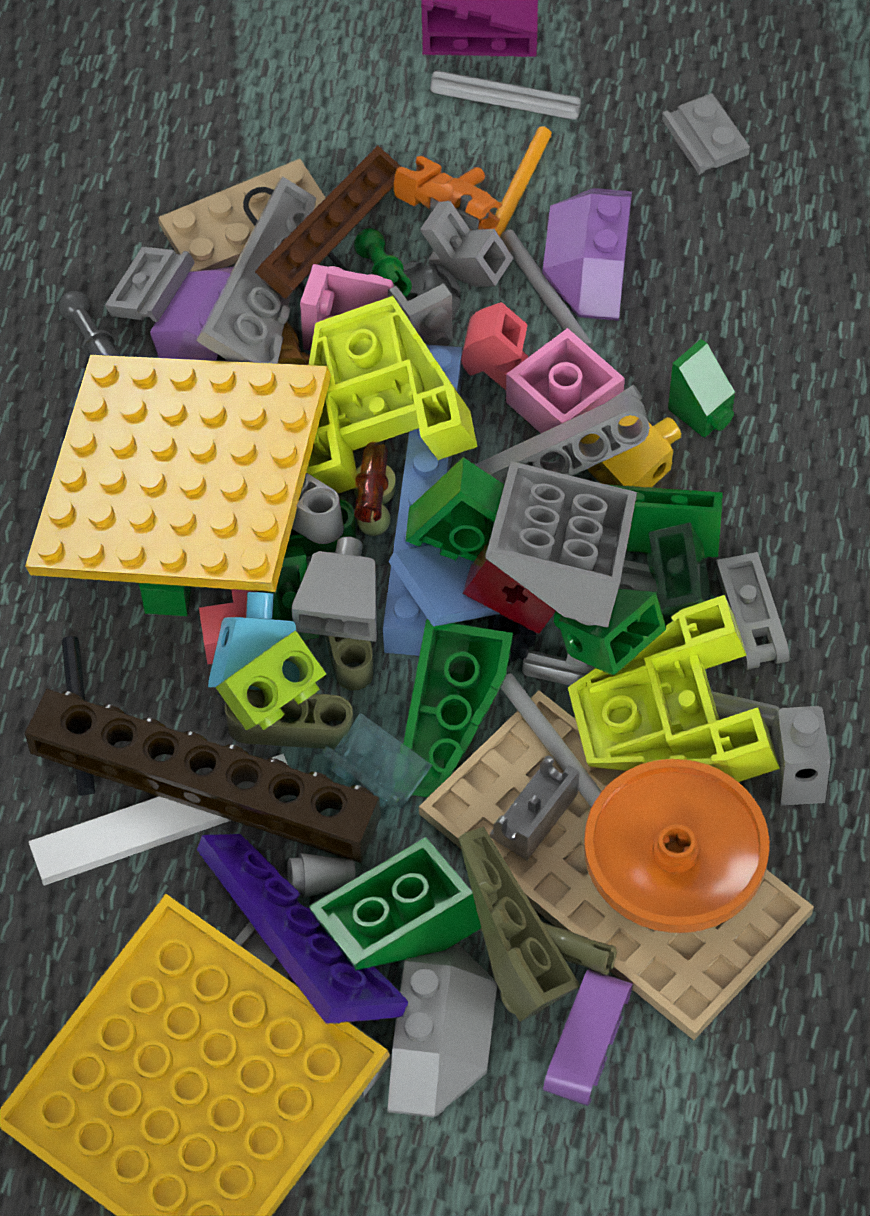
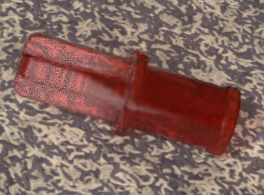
(371, 483)

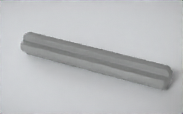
(505, 94)

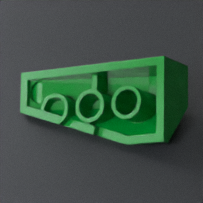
(451, 694)

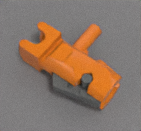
(430, 187)

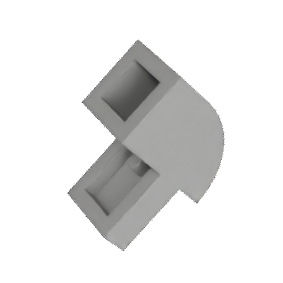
(468, 254)

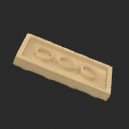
(217, 225)

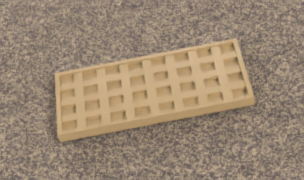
(678, 974)

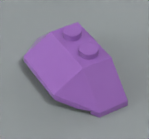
(589, 251)
(186, 314)

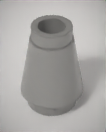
(319, 874)

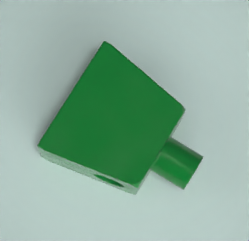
(632, 627)

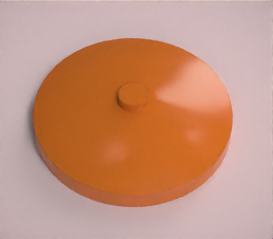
(676, 845)

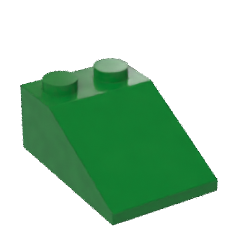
(399, 909)

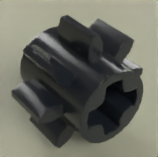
(522, 636)

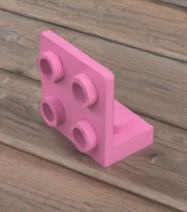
(334, 292)

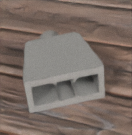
(338, 594)
(800, 744)

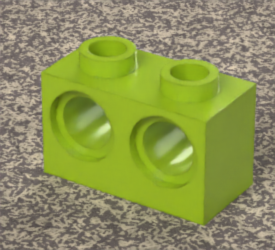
(267, 675)

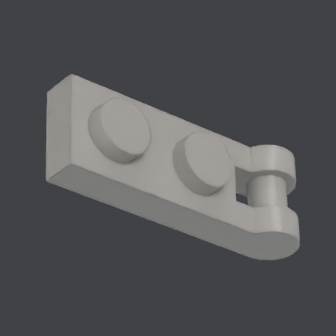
(753, 607)

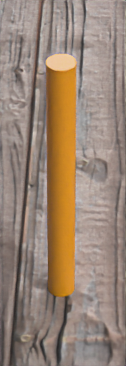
(522, 177)

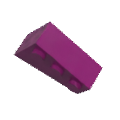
(480, 27)

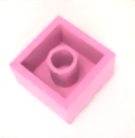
(561, 382)

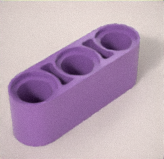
(586, 1037)

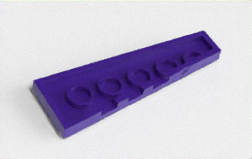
(297, 937)

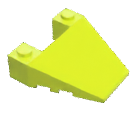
(380, 389)
(665, 705)

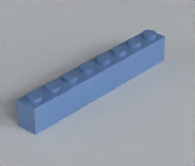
(403, 617)

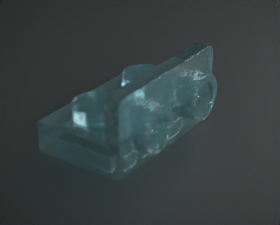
(378, 762)

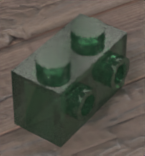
(678, 568)

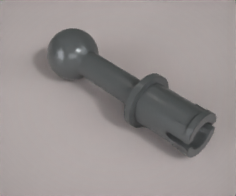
(76, 306)

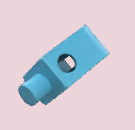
(248, 637)

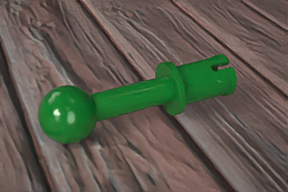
(371, 244)

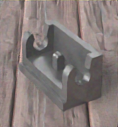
(536, 809)

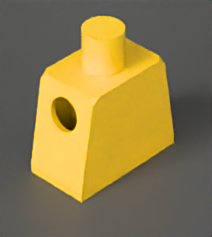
(643, 463)

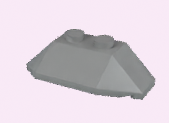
(444, 1032)

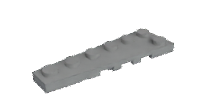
(249, 312)

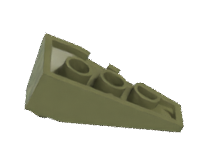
(518, 945)

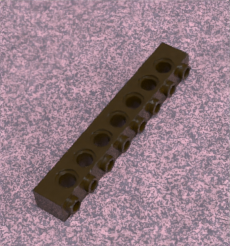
(175, 779)

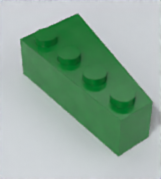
(456, 512)

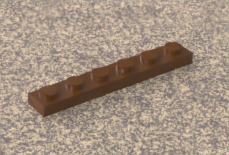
(329, 223)

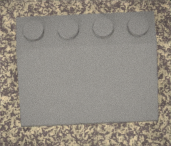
(563, 540)

